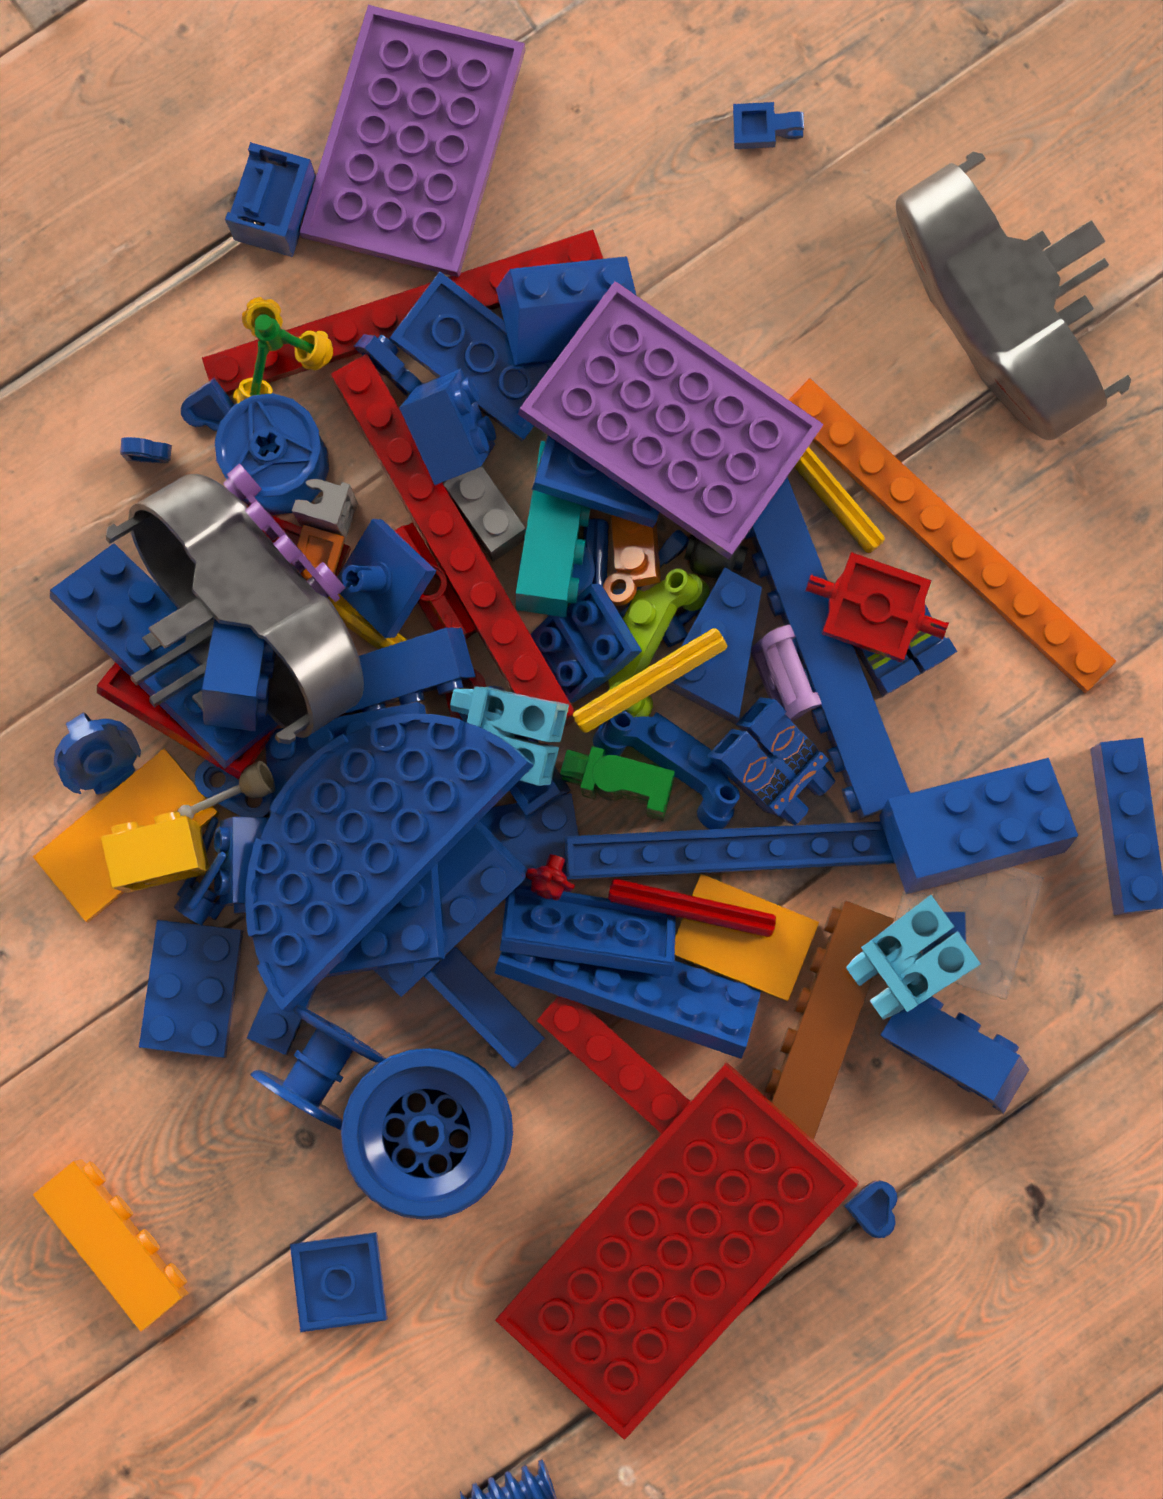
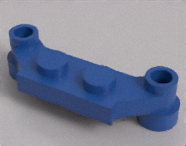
(676, 751)

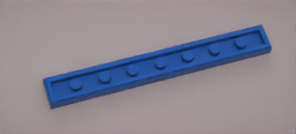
(726, 850)

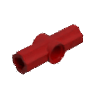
(443, 607)

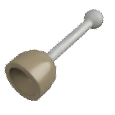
(254, 782)

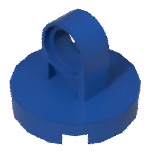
(95, 754)

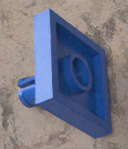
(384, 578)

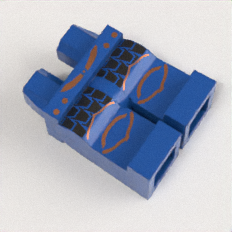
(772, 761)

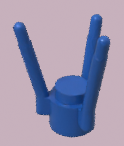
(196, 897)

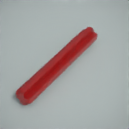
(692, 908)

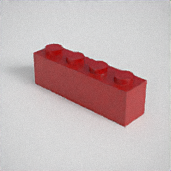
(614, 1062)

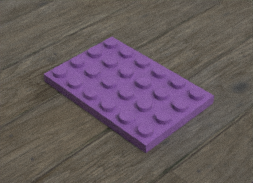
(413, 141)
(670, 419)

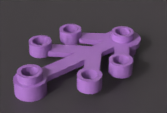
(322, 578)

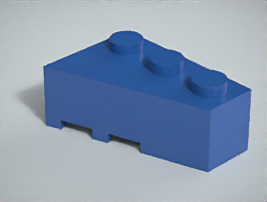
(721, 680)
(958, 1051)

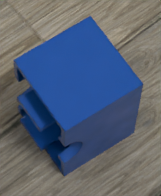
(273, 195)

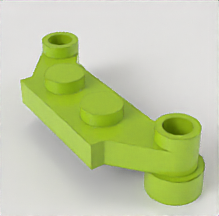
(649, 619)

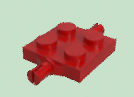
(876, 607)

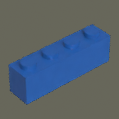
(1128, 826)

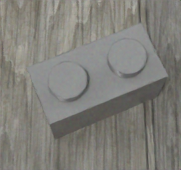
(486, 512)

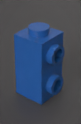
(236, 840)

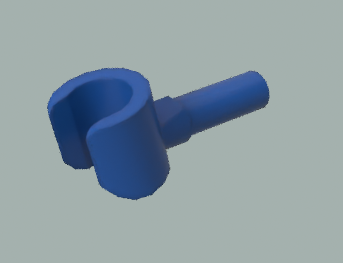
(676, 632)

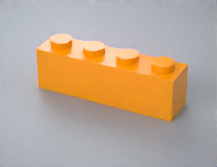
(111, 1243)

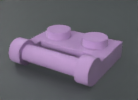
(784, 673)

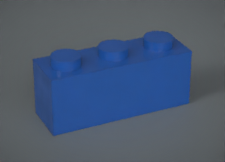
(413, 668)

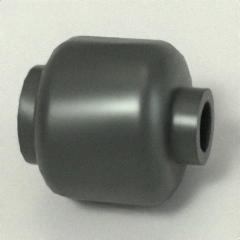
(709, 562)

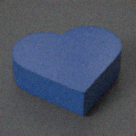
(206, 406)
(145, 450)
(873, 1208)

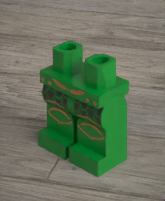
(619, 778)

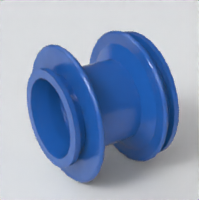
(373, 1151)

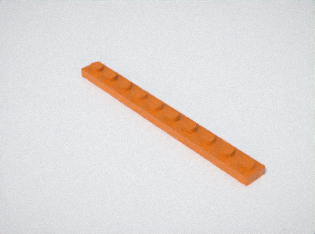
(954, 540)

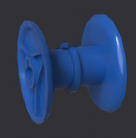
(276, 446)
(317, 1067)

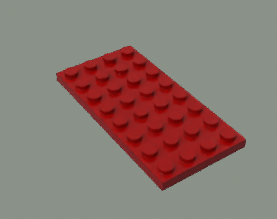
(676, 1250)

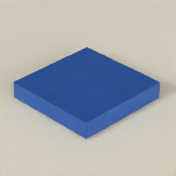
(338, 1282)

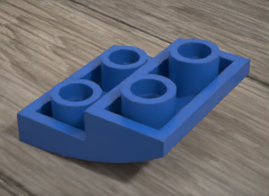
(586, 644)

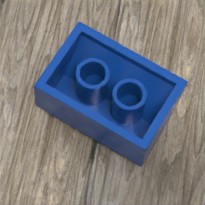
(551, 302)

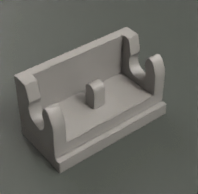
(330, 512)

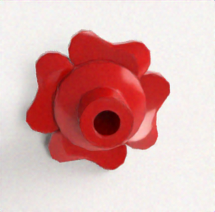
(549, 880)

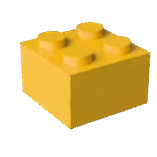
(155, 853)

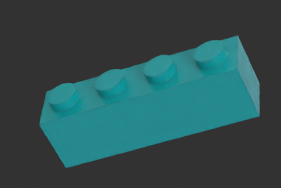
(550, 554)

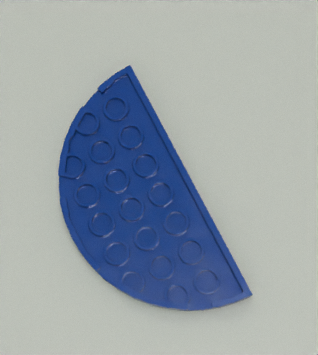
(360, 834)

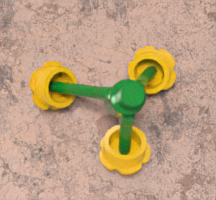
(265, 323)

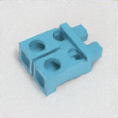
(513, 714)
(902, 966)

